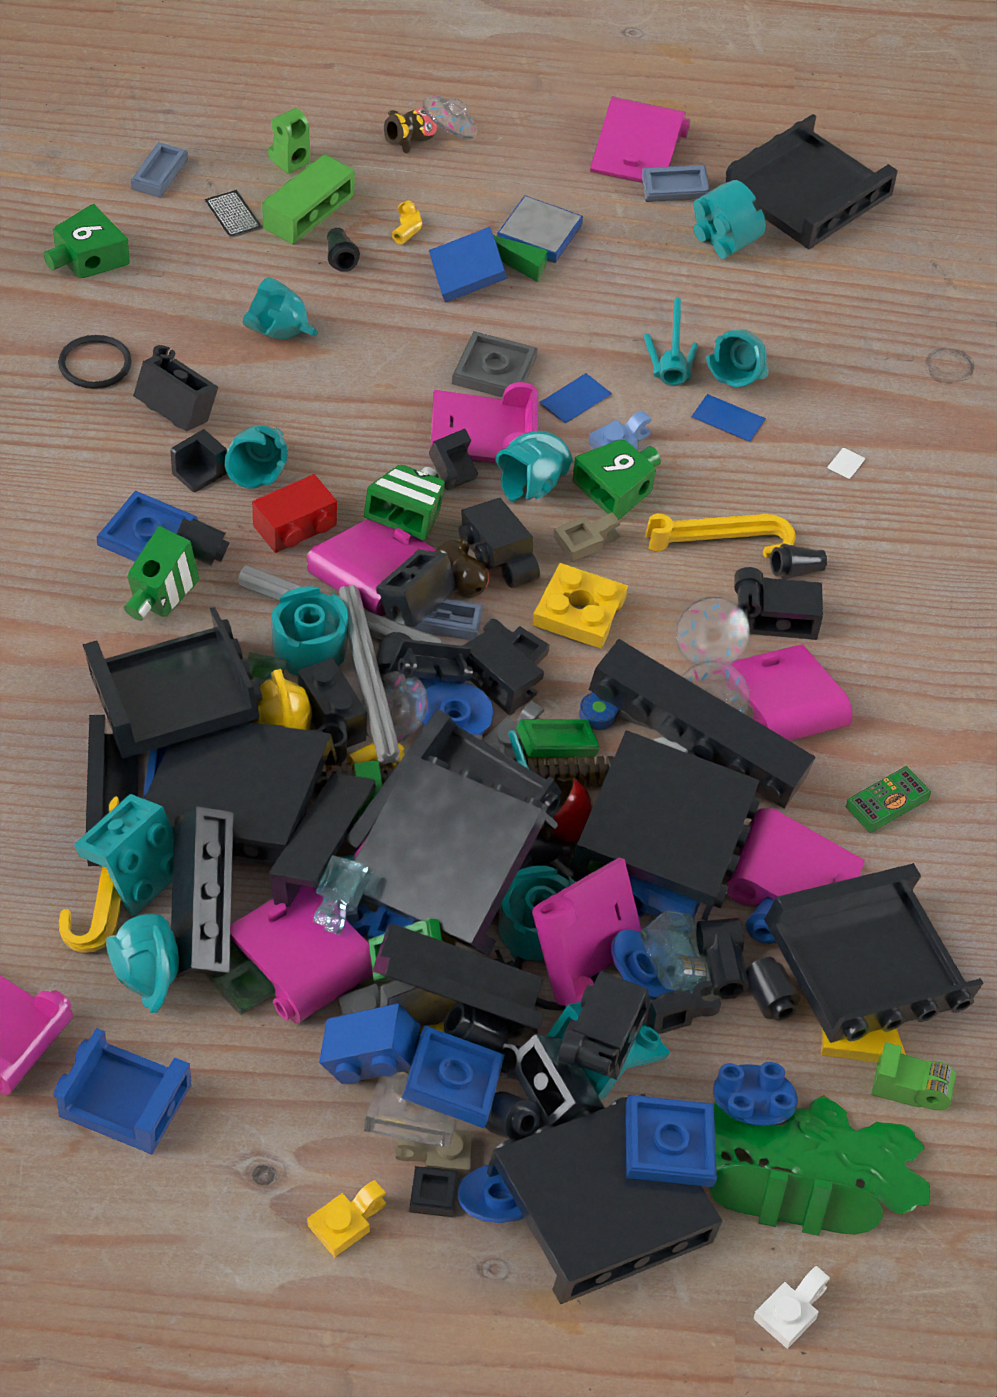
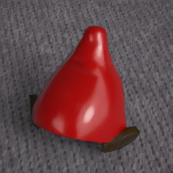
(571, 813)

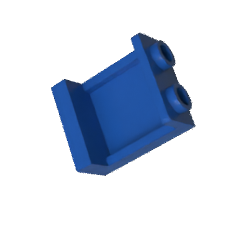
(121, 1093)

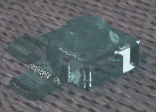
(340, 886)

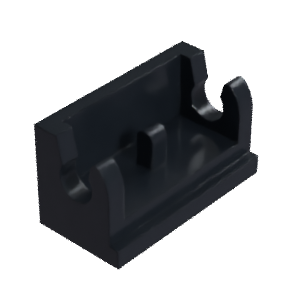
(417, 586)
(502, 671)

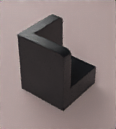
(452, 459)
(198, 460)

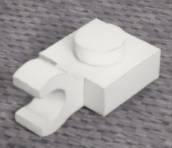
(790, 1311)

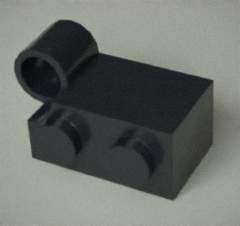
(500, 540)
(334, 706)
(552, 1085)

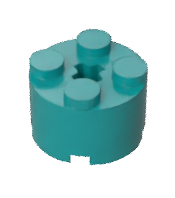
(728, 218)
(309, 628)
(516, 918)

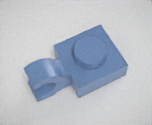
(631, 431)

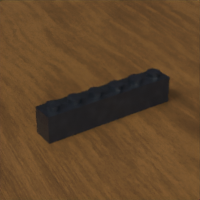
(700, 722)

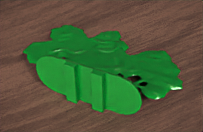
(825, 1164)

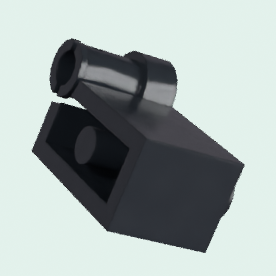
(175, 390)
(779, 605)
(605, 1026)

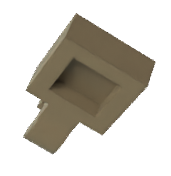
(584, 538)
(453, 1158)

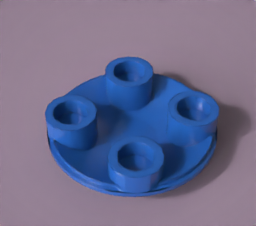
(755, 1093)

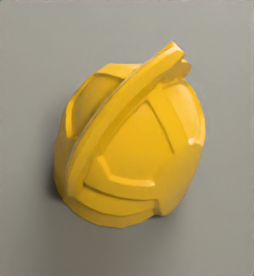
(284, 703)

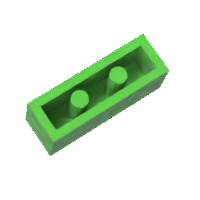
(308, 199)

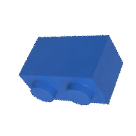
(369, 1043)

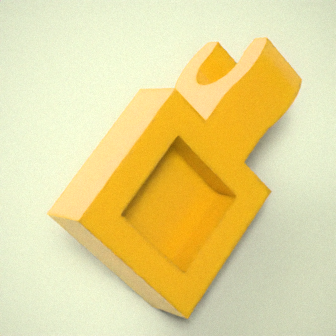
(344, 1222)

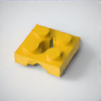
(577, 587)

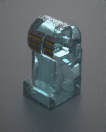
(673, 952)

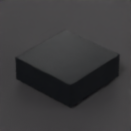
(433, 1191)

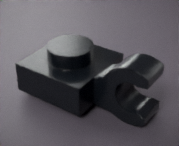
(522, 639)
(677, 1010)

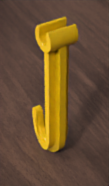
(664, 530)
(104, 918)

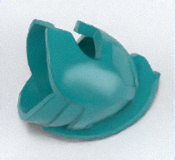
(277, 312)
(738, 358)
(256, 456)
(533, 461)
(145, 958)

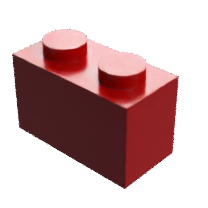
(294, 513)

